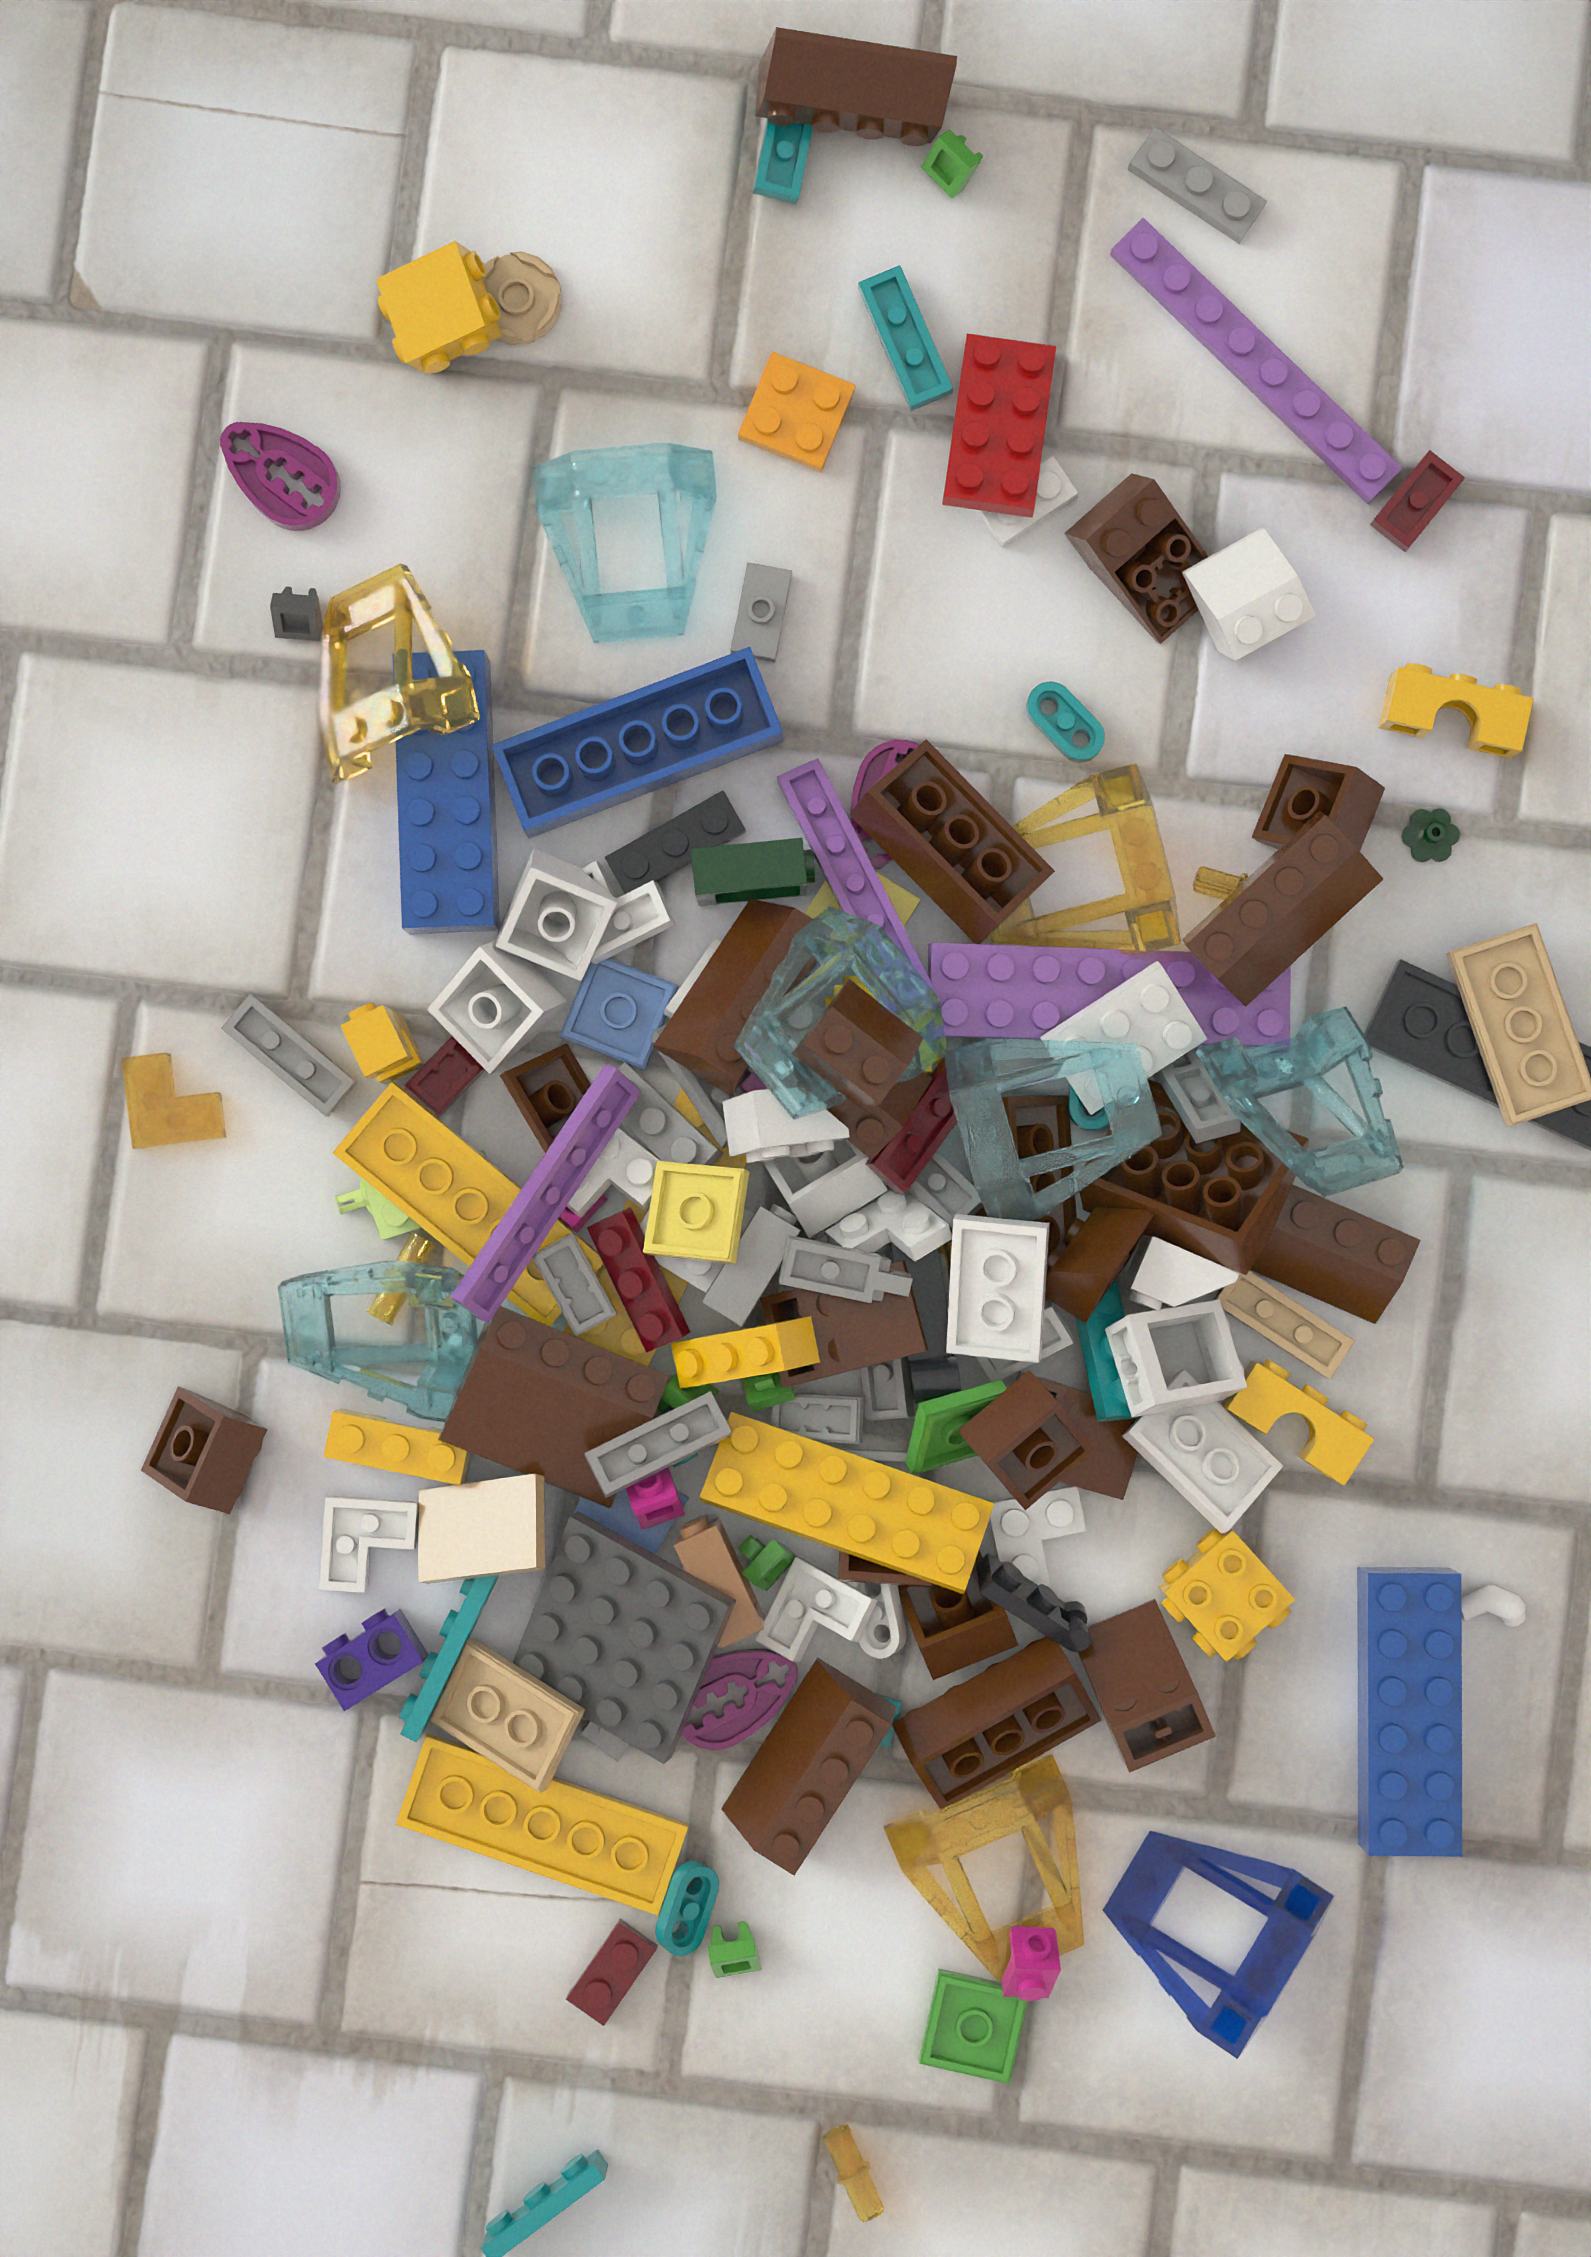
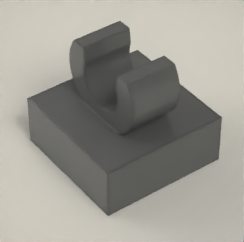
(296, 615)

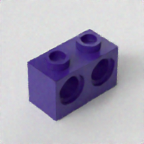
(376, 1666)

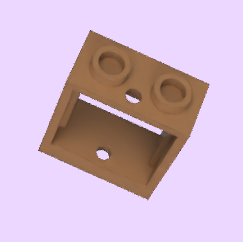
(712, 1559)

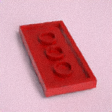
(999, 425)

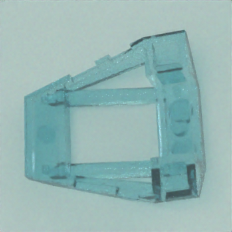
(623, 471)
(837, 943)
(1299, 1061)
(986, 1134)
(450, 1332)

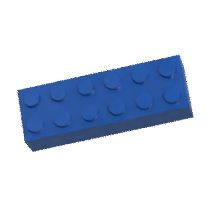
(638, 742)
(449, 816)
(1409, 1711)

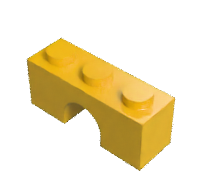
(1495, 715)
(382, 1043)
(745, 1352)
(1333, 1441)
(394, 1447)

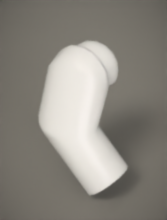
(1497, 1601)

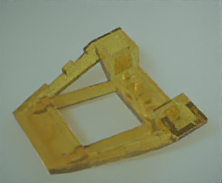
(408, 705)
(1142, 861)
(978, 1821)

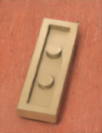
(1285, 1323)

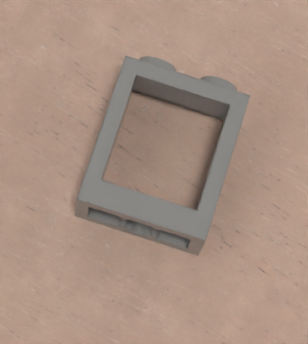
(758, 1258)

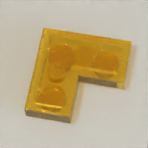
(159, 1115)

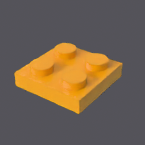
(796, 411)

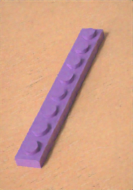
(1255, 360)

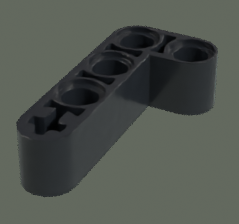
(933, 1371)

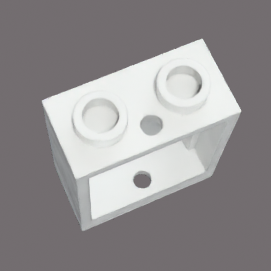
(1146, 1386)

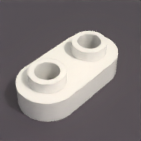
(888, 1613)

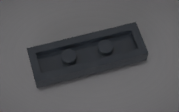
(670, 845)

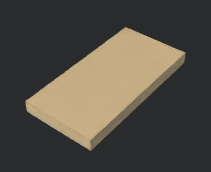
(1521, 1024)

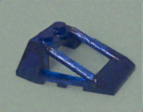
(1272, 1959)

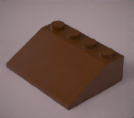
(1205, 1195)
(546, 1400)

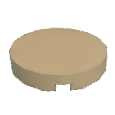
(525, 295)

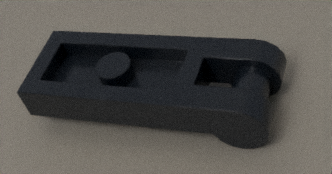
(1034, 1603)

